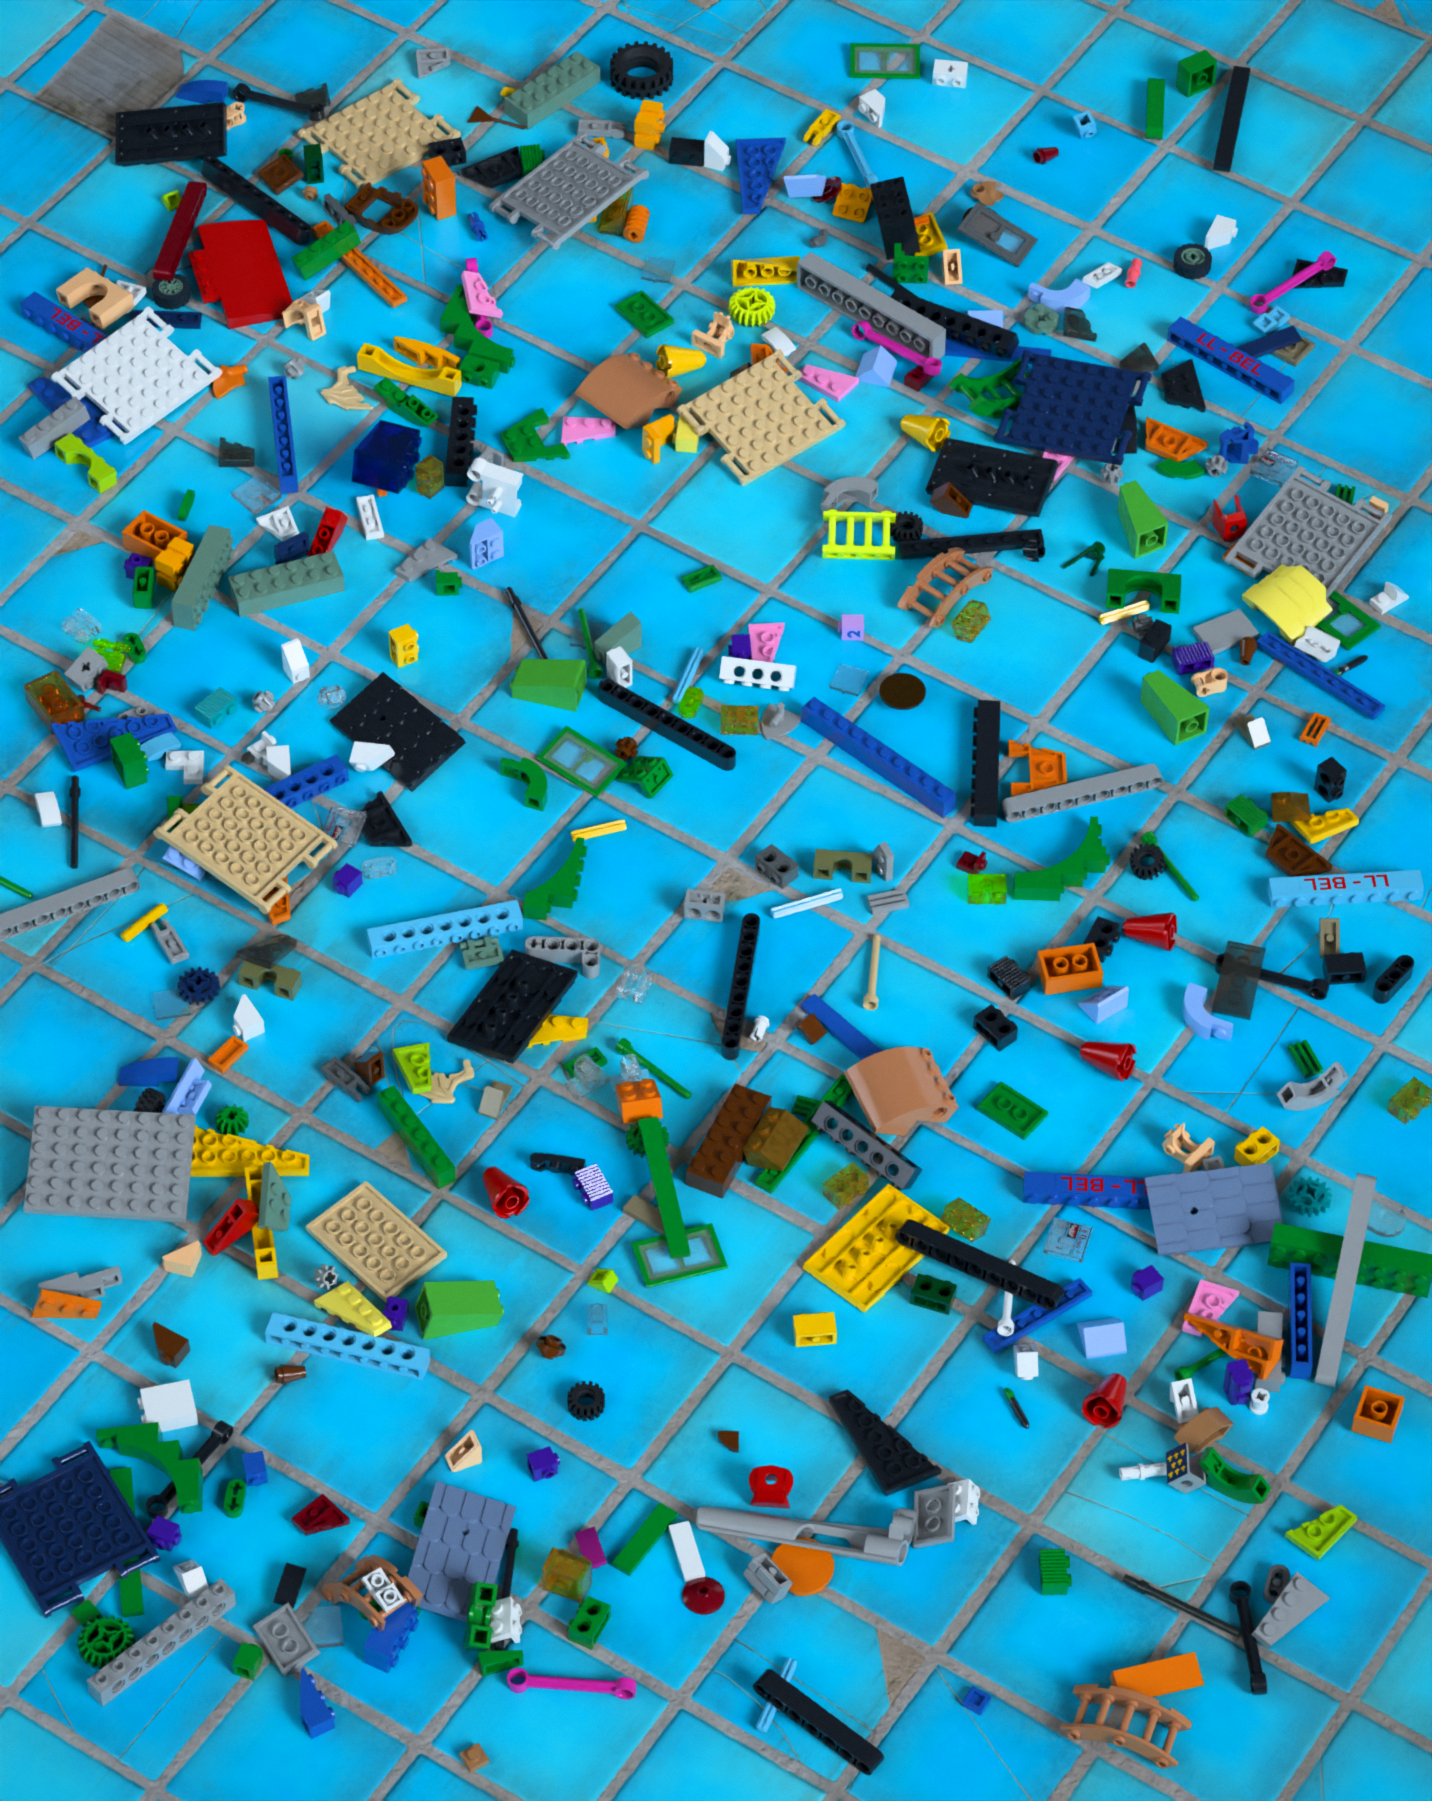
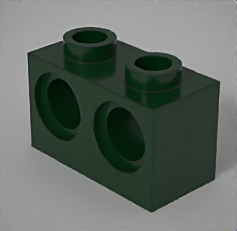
(313, 163)
(932, 1297)

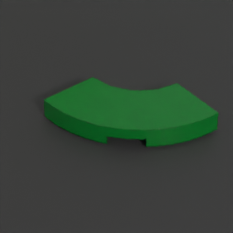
(1185, 470)

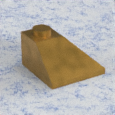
(1290, 807)

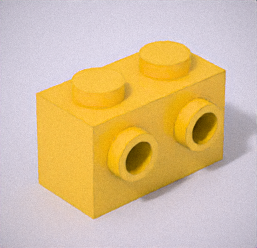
(403, 645)
(814, 1329)

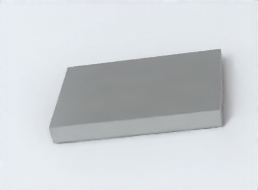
(1225, 631)
(934, 1516)
(286, 1639)

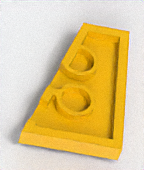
(930, 238)
(1326, 825)
(560, 1028)

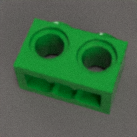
(592, 1623)

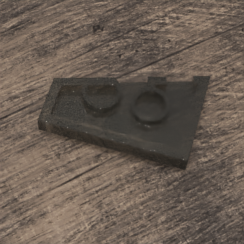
(269, 951)

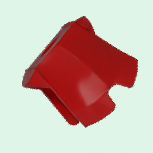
(1223, 523)
(770, 1494)

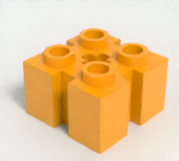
(649, 125)
(174, 563)

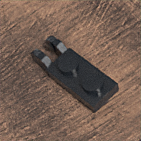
(556, 1163)

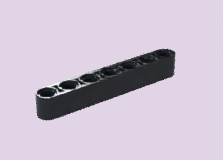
(818, 1722)

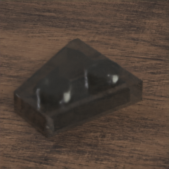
(1140, 360)
(235, 455)

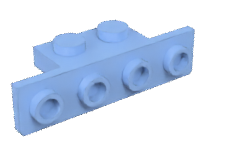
(189, 1091)

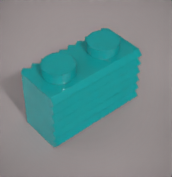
(215, 707)

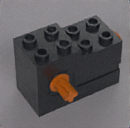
(896, 216)

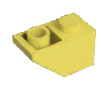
(685, 439)

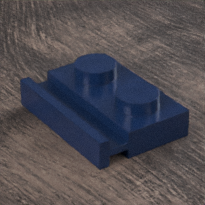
(292, 548)

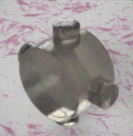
(247, 758)

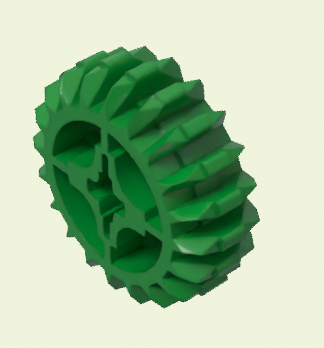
(110, 1636)

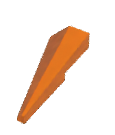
(1258, 1349)

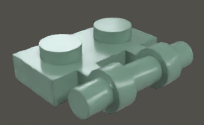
(481, 956)

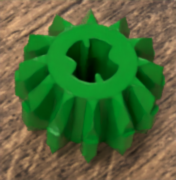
(232, 1120)

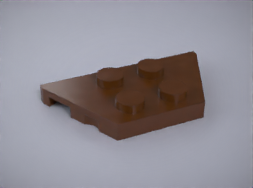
(1294, 856)

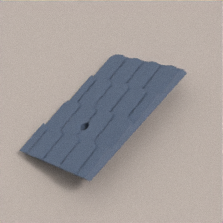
(1232, 1204)
(458, 1547)

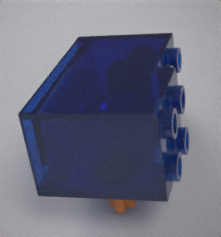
(387, 457)

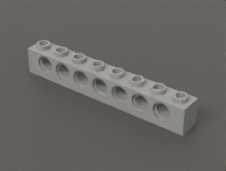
(161, 1642)

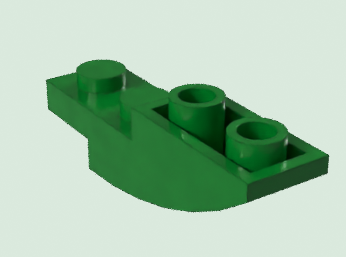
(405, 406)

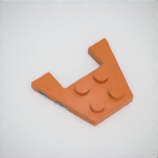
(1046, 768)

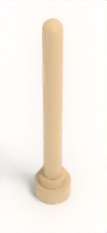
(870, 1001)

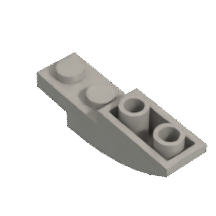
(89, 1286)

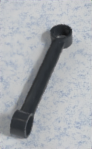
(314, 111)
(1311, 987)
(220, 1435)
(1257, 1677)

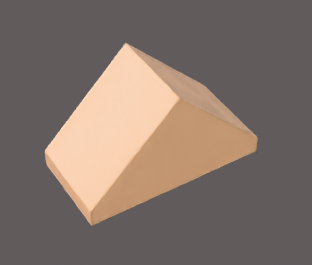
(951, 266)
(184, 1260)
(465, 1453)

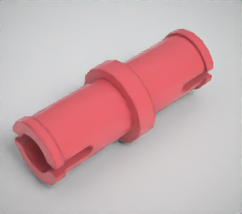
(1133, 273)

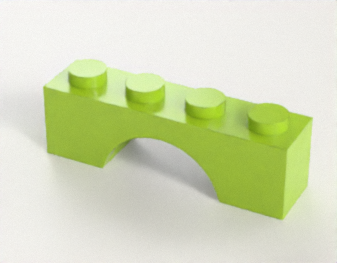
(74, 451)

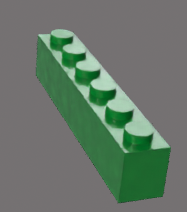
(416, 1137)

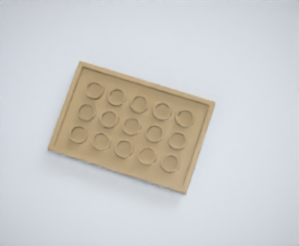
(376, 1241)

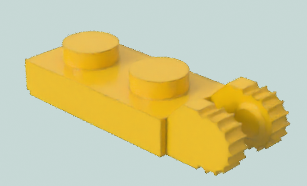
(821, 126)

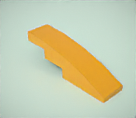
(425, 353)

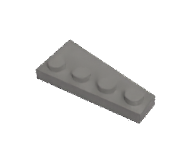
(1290, 1608)

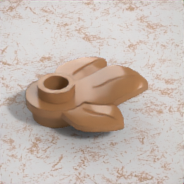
(986, 193)

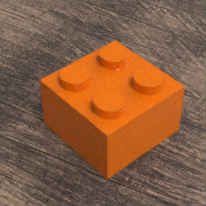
(638, 1100)
(1378, 1414)

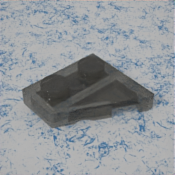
(310, 96)
(1076, 325)

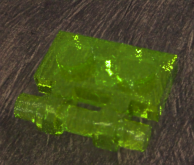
(114, 659)

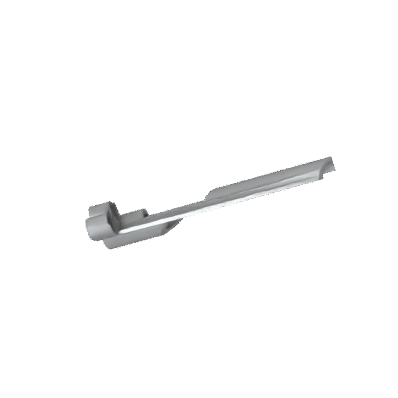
(866, 1543)

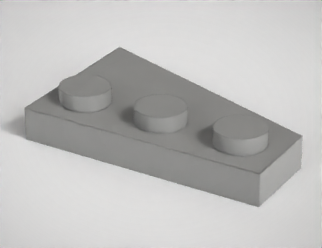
(422, 560)

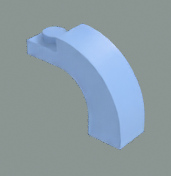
(1073, 296)
(1199, 1020)

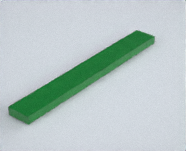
(838, 1094)
(664, 1188)
(130, 1586)

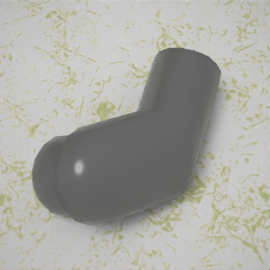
(819, 241)

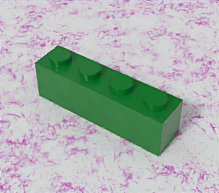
(326, 250)

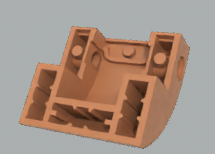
(628, 390)
(901, 1088)

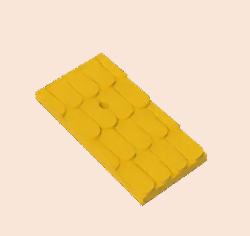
(864, 1254)

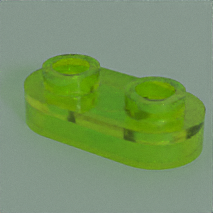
(691, 702)

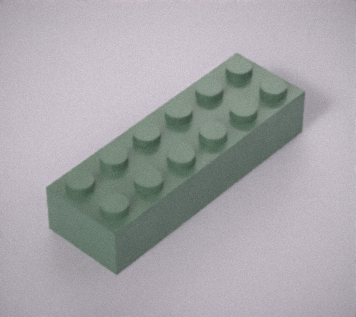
(552, 90)
(202, 577)
(286, 583)

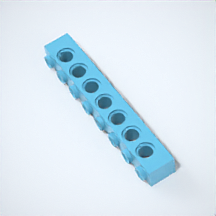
(444, 929)
(336, 1348)

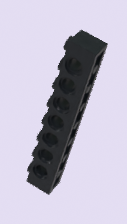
(960, 323)

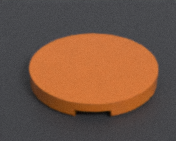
(805, 1567)

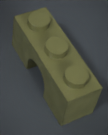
(829, 861)
(286, 980)

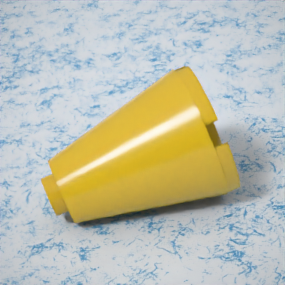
(678, 360)
(926, 430)

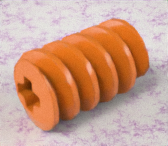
(636, 223)

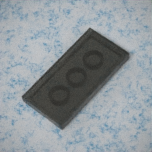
(1238, 980)

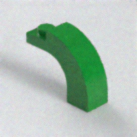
(532, 776)
(1229, 1482)

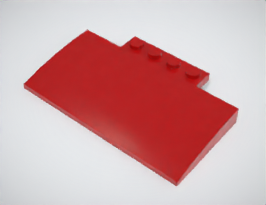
(240, 272)

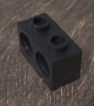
(451, 151)
(1330, 779)
(1104, 935)
(995, 1027)

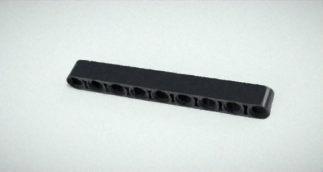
(1231, 119)
(256, 200)
(667, 725)
(740, 986)
(980, 1264)

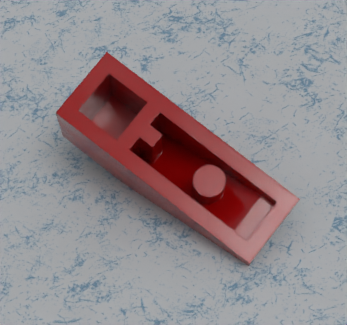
(234, 1223)

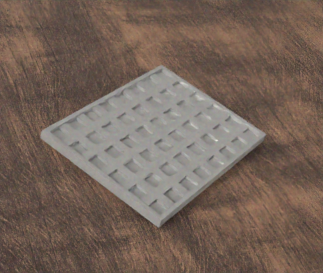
(110, 1164)

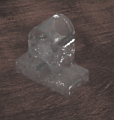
(629, 1071)
(587, 1077)

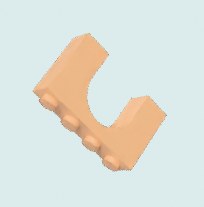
(90, 283)

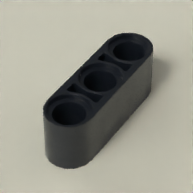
(1393, 979)

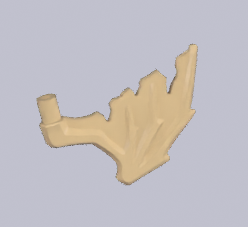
(344, 395)
(443, 1088)

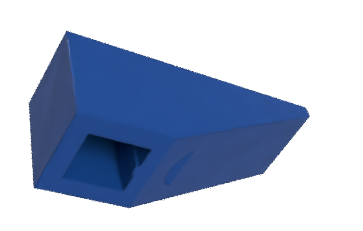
(314, 1713)

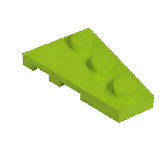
(414, 1066)
(1322, 1533)

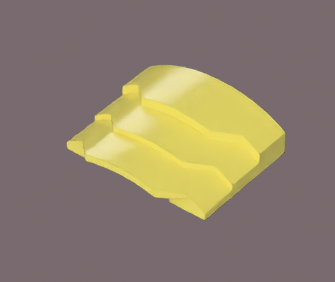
(1290, 600)

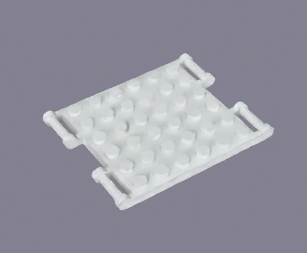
(137, 376)

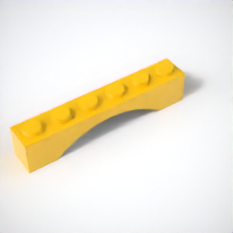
(378, 362)
(262, 1238)

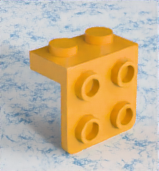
(853, 203)
(656, 435)

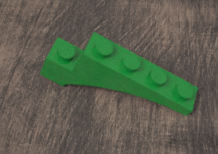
(559, 889)

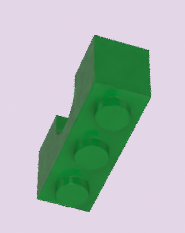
(480, 1605)

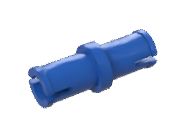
(477, 226)

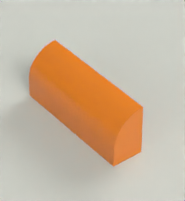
(1160, 1676)

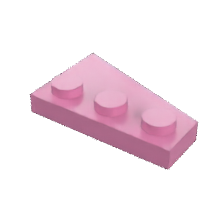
(477, 295)

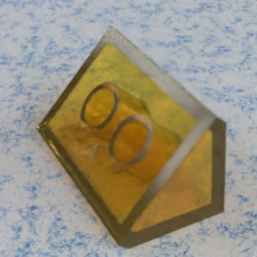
(616, 214)

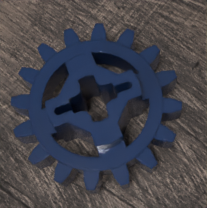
(198, 986)

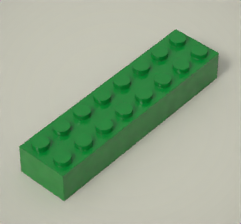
(1379, 1265)

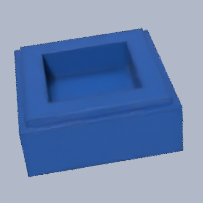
(976, 1700)

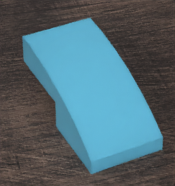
(1269, 322)
(158, 745)

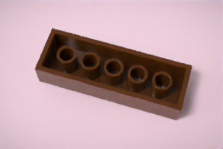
(722, 1148)

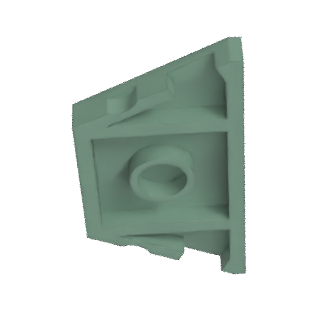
(274, 1201)

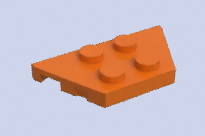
(1171, 442)

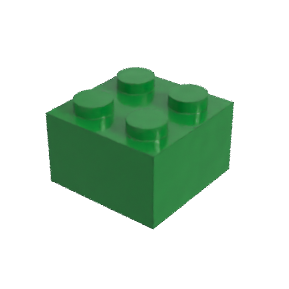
(1196, 73)
(129, 760)

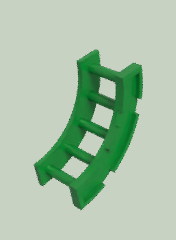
(974, 387)

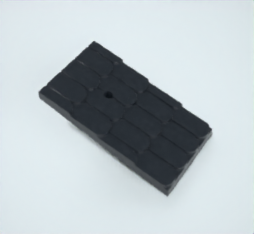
(171, 134)
(994, 476)
(395, 718)
(512, 1006)

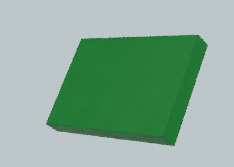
(644, 314)
(1012, 1110)

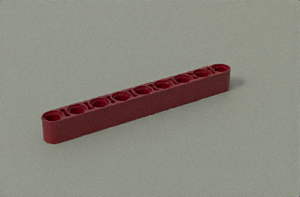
(180, 231)

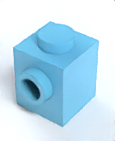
(1085, 124)

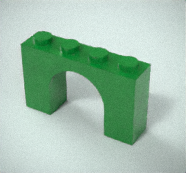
(1164, 585)

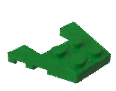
(524, 442)

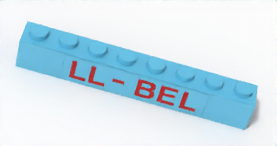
(1345, 888)

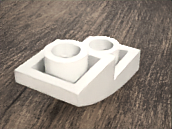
(778, 340)
(48, 809)
(382, 1590)

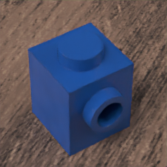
(255, 1468)

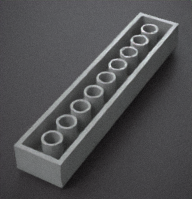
(864, 302)

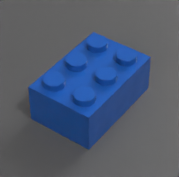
(383, 1647)

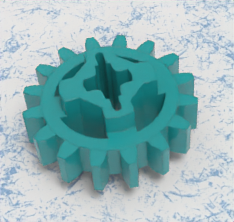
(1309, 1196)

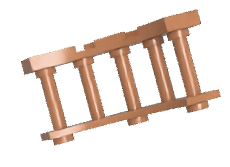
(934, 569)
(340, 1591)
(1132, 1702)

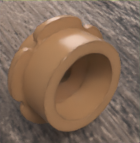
(310, 193)

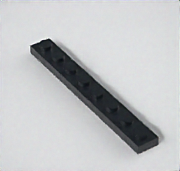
(969, 543)

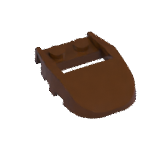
(395, 221)

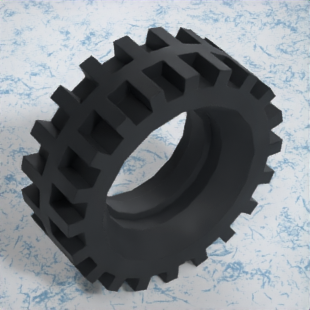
(641, 56)

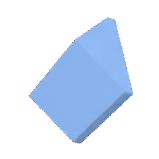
(805, 185)
(877, 367)
(1105, 1002)
(1102, 1337)

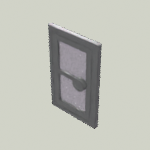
(997, 234)

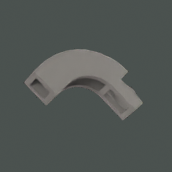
(849, 489)
(1314, 1093)

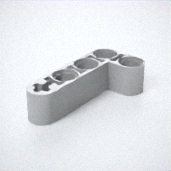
(567, 951)

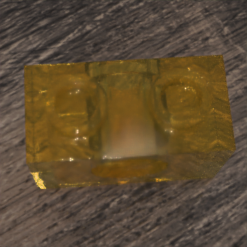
(429, 476)

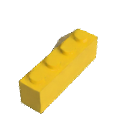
(764, 271)

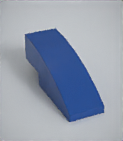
(203, 91)
(150, 1072)

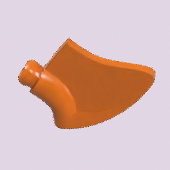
(230, 378)

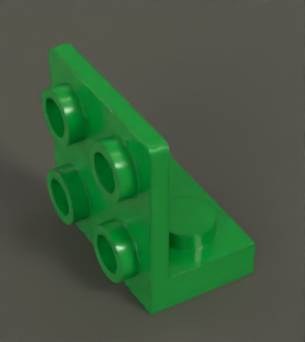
(909, 268)
(649, 773)

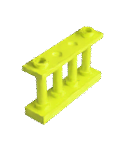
(849, 550)

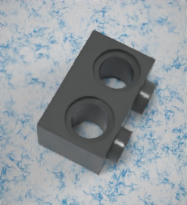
(776, 866)

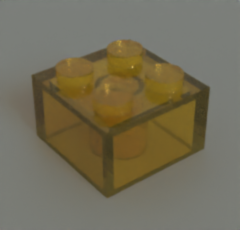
(567, 1575)

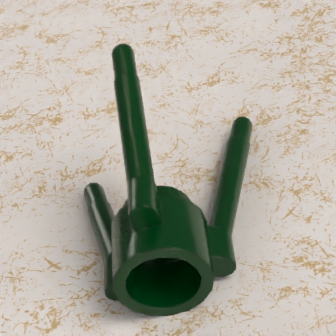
(1095, 551)

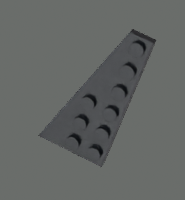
(883, 1449)

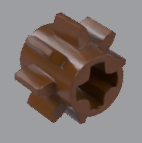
(626, 748)

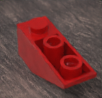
(328, 531)

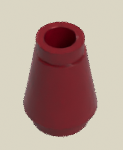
(1044, 155)

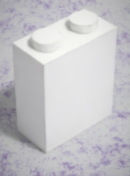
(168, 1405)

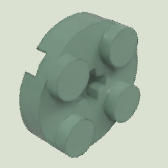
(1041, 312)

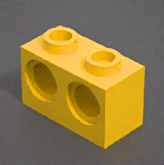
(1257, 1148)

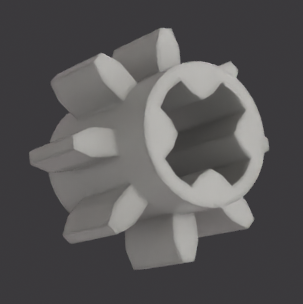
(294, 368)
(1216, 465)
(1111, 473)
(263, 701)
(325, 1276)

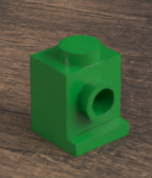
(447, 583)

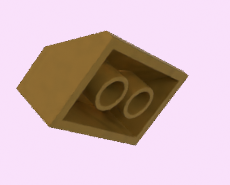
(774, 1140)

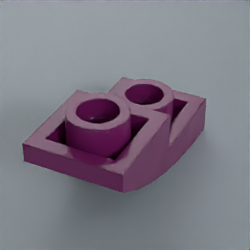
(591, 1547)

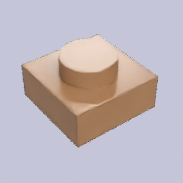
(474, 1758)

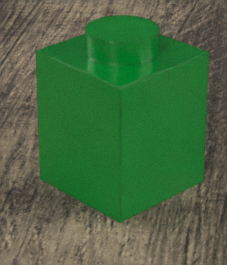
(247, 1661)

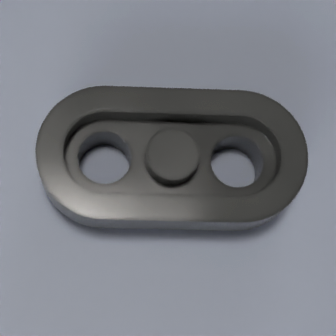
(1274, 1585)

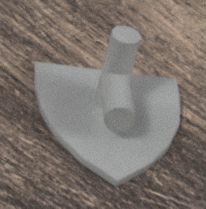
(778, 721)

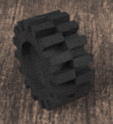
(906, 520)
(1147, 871)
(150, 1101)
(586, 1390)

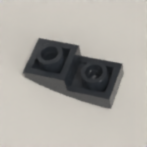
(290, 1585)

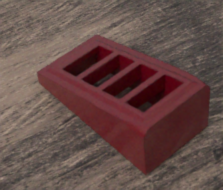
(911, 380)

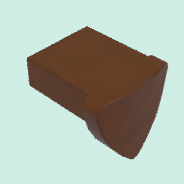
(811, 1028)

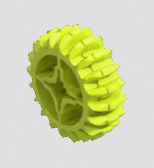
(751, 306)

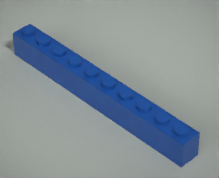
(878, 757)

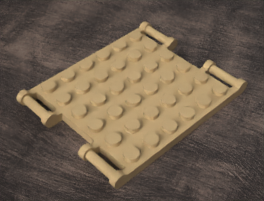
(378, 134)
(761, 418)
(246, 838)

